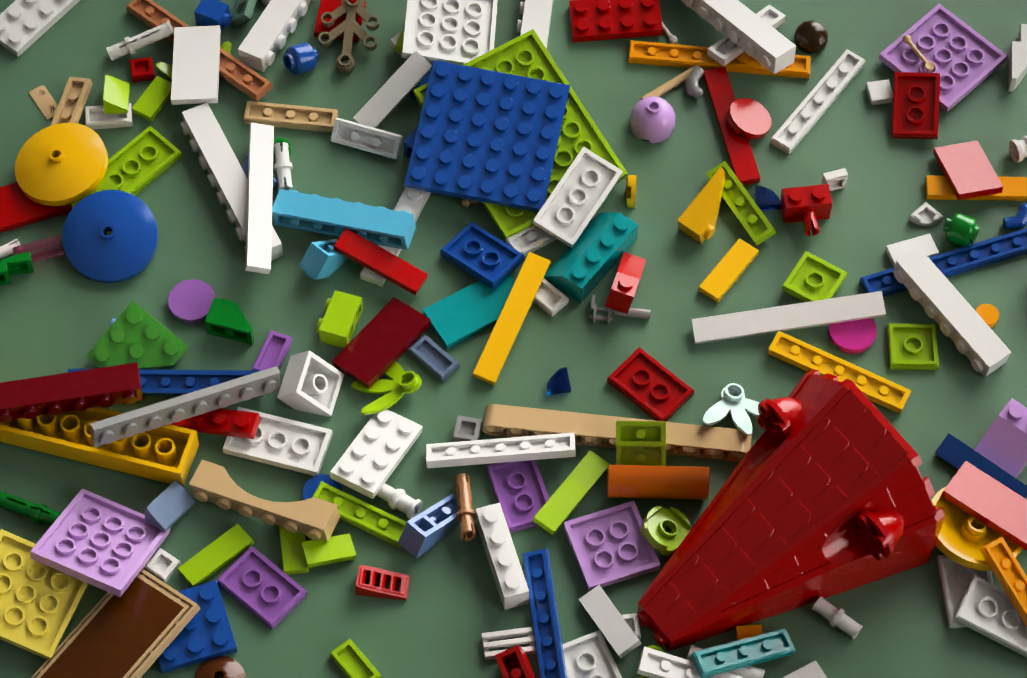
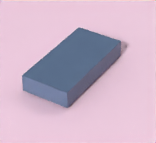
(433, 358)

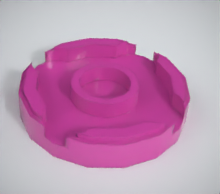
(853, 336)

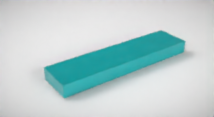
(743, 653)

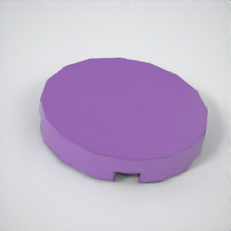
(191, 301)

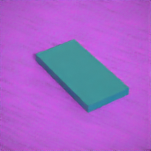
(468, 311)

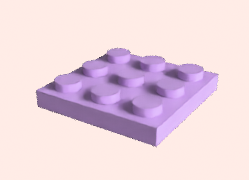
(611, 546)

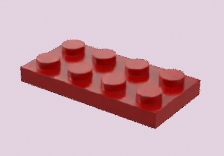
(614, 19)

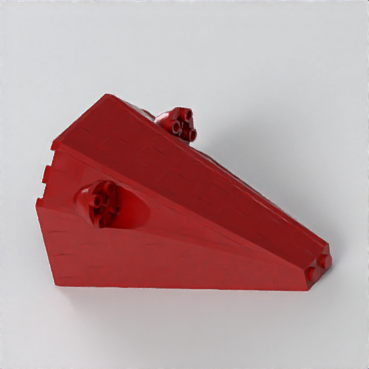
(805, 515)

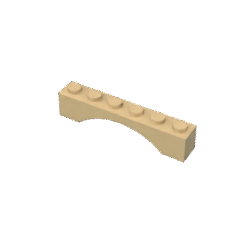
(309, 516)

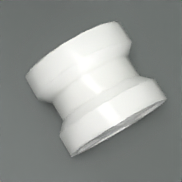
(1018, 149)

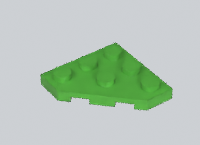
(137, 339)

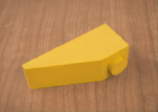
(701, 215)

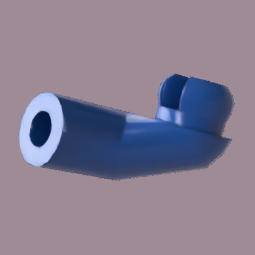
(1017, 221)

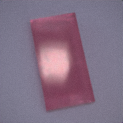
(42, 249)

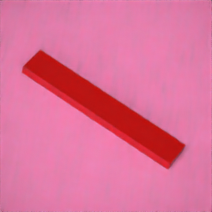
(736, 145)

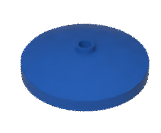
(113, 256)

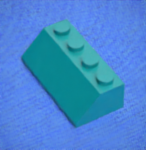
(593, 255)

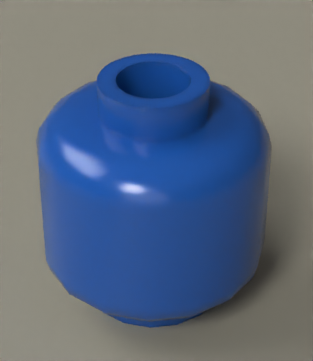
(300, 58)

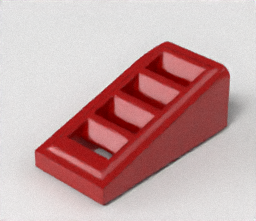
(380, 592)

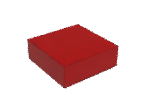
(142, 69)

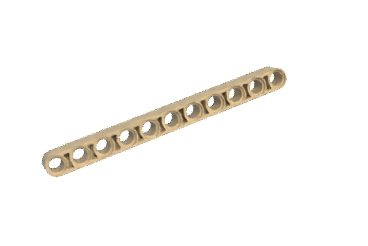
(601, 431)

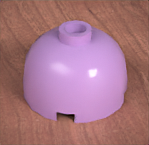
(652, 119)

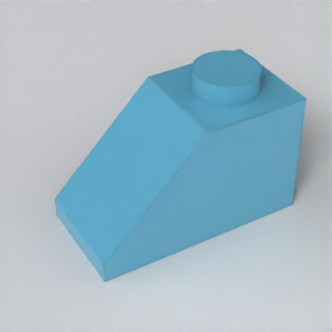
(321, 259)

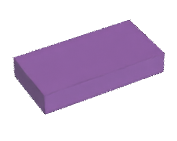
(273, 351)

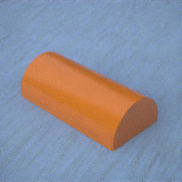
(658, 482)

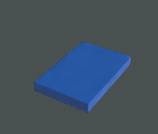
(482, 255)

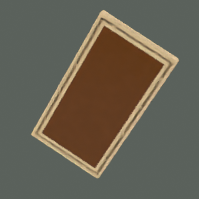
(122, 633)

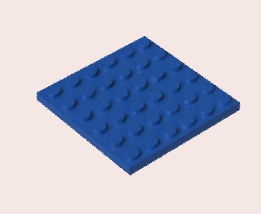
(487, 136)

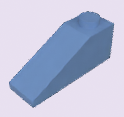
(429, 527)

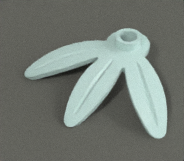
(734, 402)

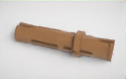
(465, 514)

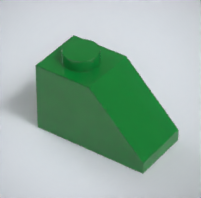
(228, 321)

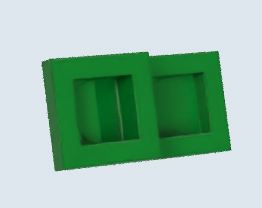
(15, 265)

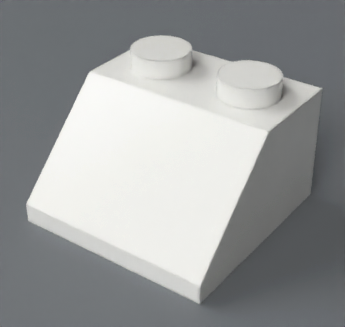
(310, 384)

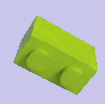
(340, 319)

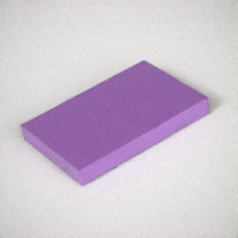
(519, 491)
(262, 587)

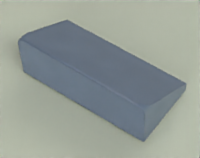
(168, 506)

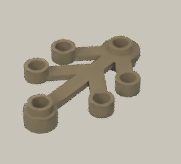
(349, 28)

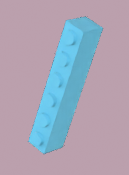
(334, 215)

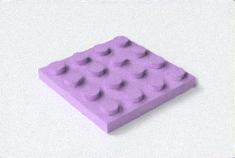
(954, 49)
(99, 542)

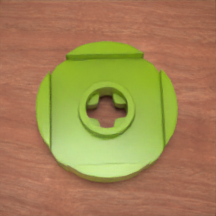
(654, 533)

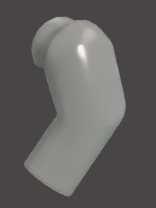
(692, 82)

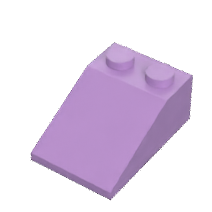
(1007, 439)

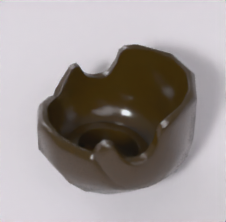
(811, 37)

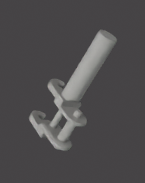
(633, 312)

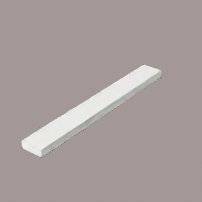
(259, 198)
(788, 317)

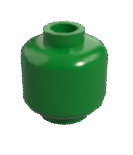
(961, 229)

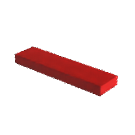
(380, 261)

